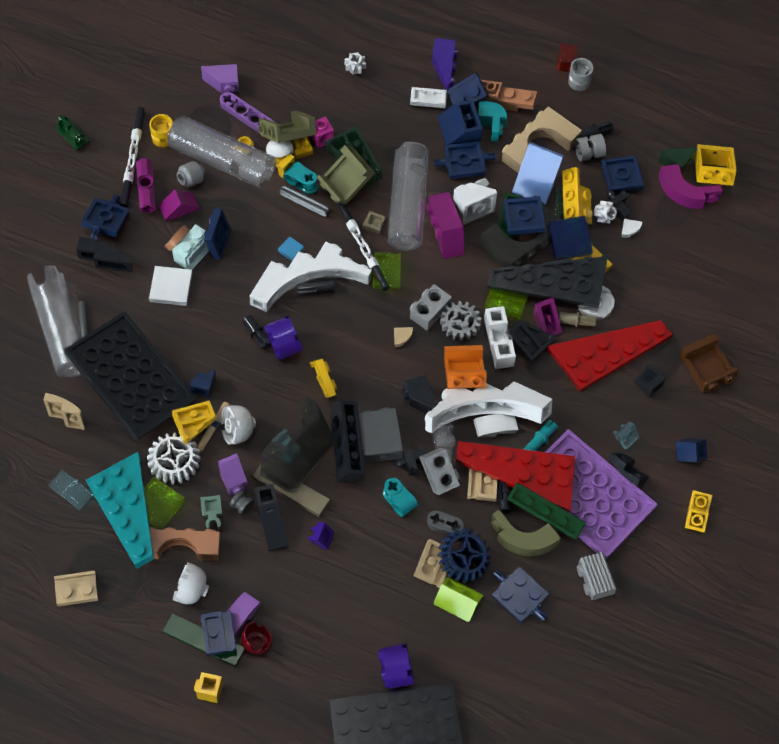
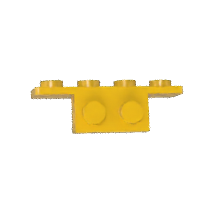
(575, 197)

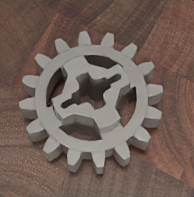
(459, 323)

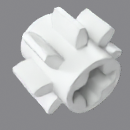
(355, 63)
(605, 212)

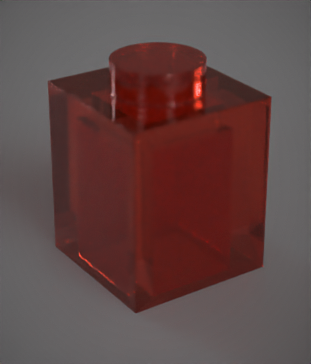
(566, 56)

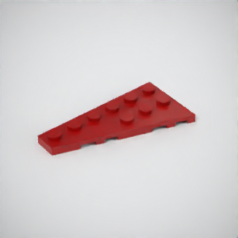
(599, 355)
(540, 471)

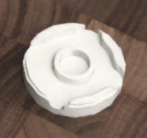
(605, 308)

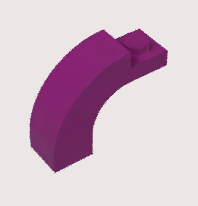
(683, 192)

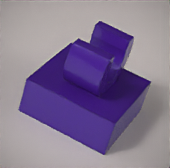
(322, 535)

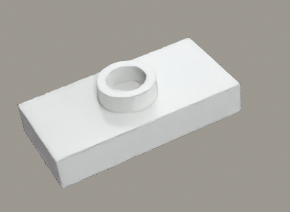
(428, 97)

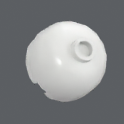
(238, 424)
(191, 585)

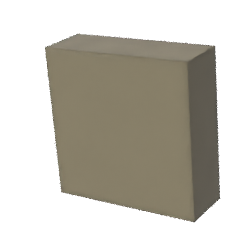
(374, 222)

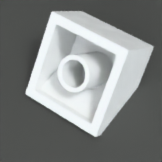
(474, 201)

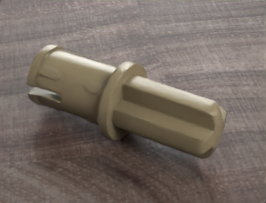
(576, 319)

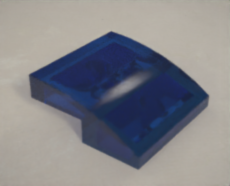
(570, 238)

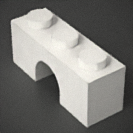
(500, 345)

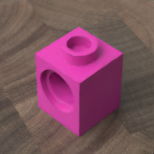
(323, 132)

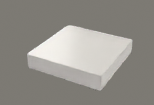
(170, 286)

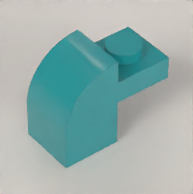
(494, 116)

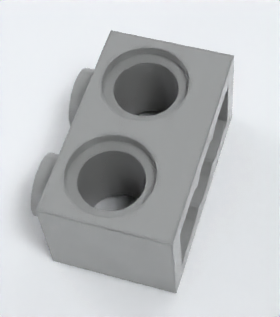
(432, 308)
(435, 473)

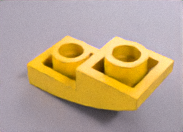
(698, 511)

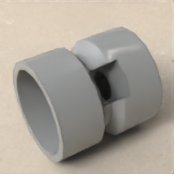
(580, 74)
(586, 148)

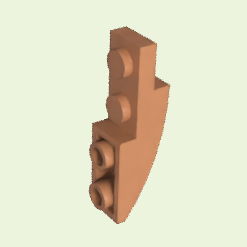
(510, 98)

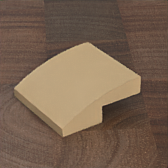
(63, 409)

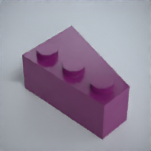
(446, 224)

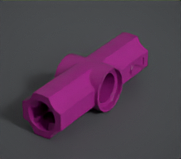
(146, 193)

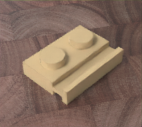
(481, 486)
(428, 566)
(76, 588)

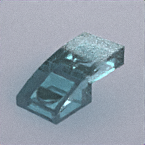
(70, 489)

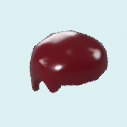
(256, 638)

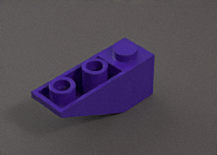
(442, 60)

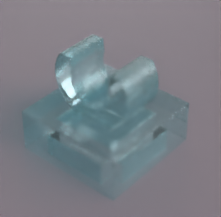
(627, 435)

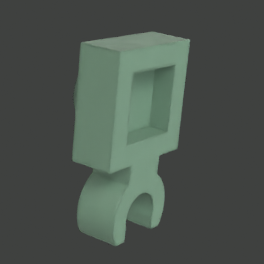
(211, 509)

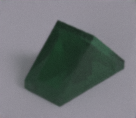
(679, 156)

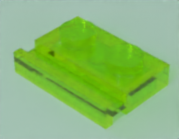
(390, 267)
(512, 302)

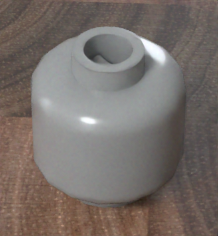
(190, 174)

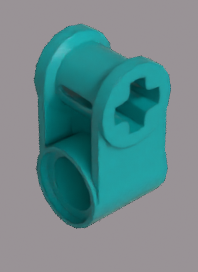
(301, 178)
(401, 499)

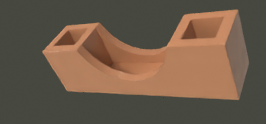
(204, 543)

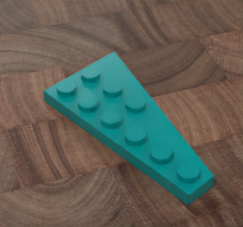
(124, 503)

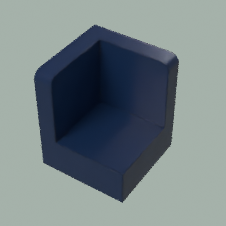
(203, 384)
(691, 450)

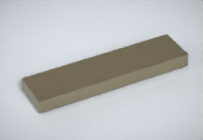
(303, 496)

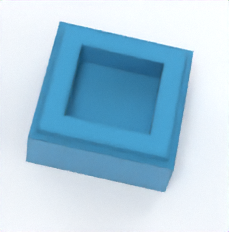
(290, 248)

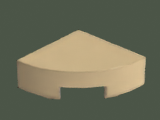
(402, 335)

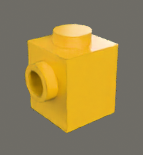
(208, 687)

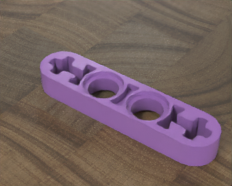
(239, 103)

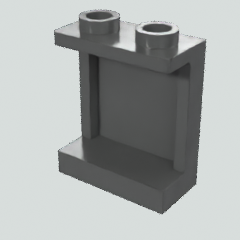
(380, 435)

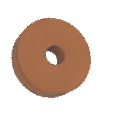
(177, 237)

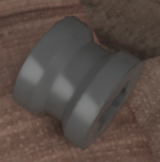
(241, 503)

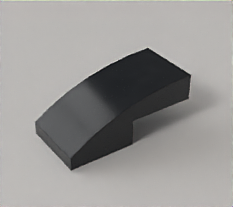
(624, 465)

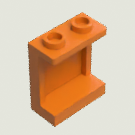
(464, 367)

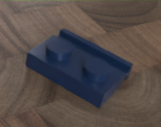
(468, 89)
(218, 633)

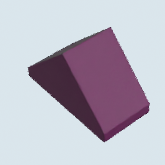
(178, 204)
(546, 316)

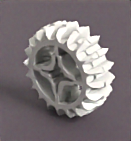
(187, 452)

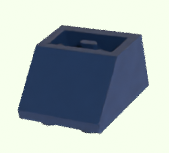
(460, 123)

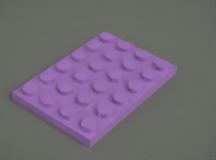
(602, 497)

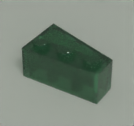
(355, 139)

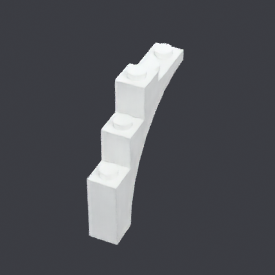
(304, 268)
(513, 400)

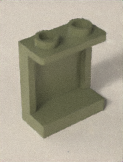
(301, 126)
(346, 176)

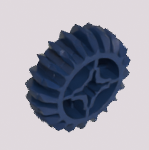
(466, 541)

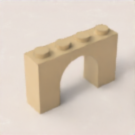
(546, 125)

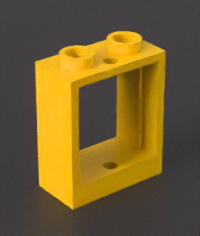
(723, 157)

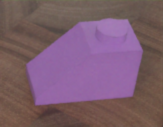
(221, 77)
(233, 474)

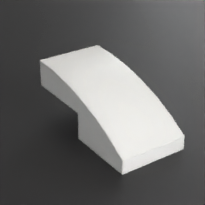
(495, 424)

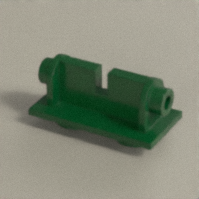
(71, 132)

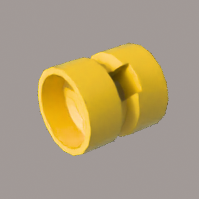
(159, 128)

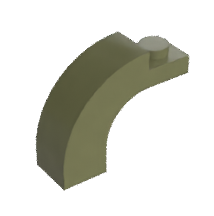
(523, 543)

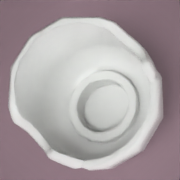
(279, 149)

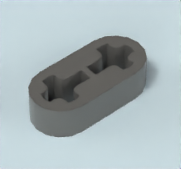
(447, 521)

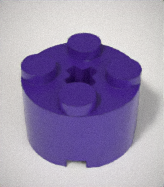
(283, 338)
(397, 666)

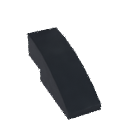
(103, 255)

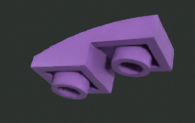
(243, 610)

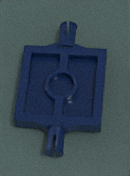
(464, 160)
(105, 217)
(520, 595)

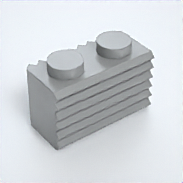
(596, 576)

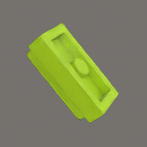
(457, 599)

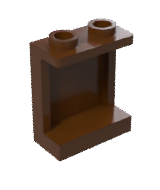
(708, 363)

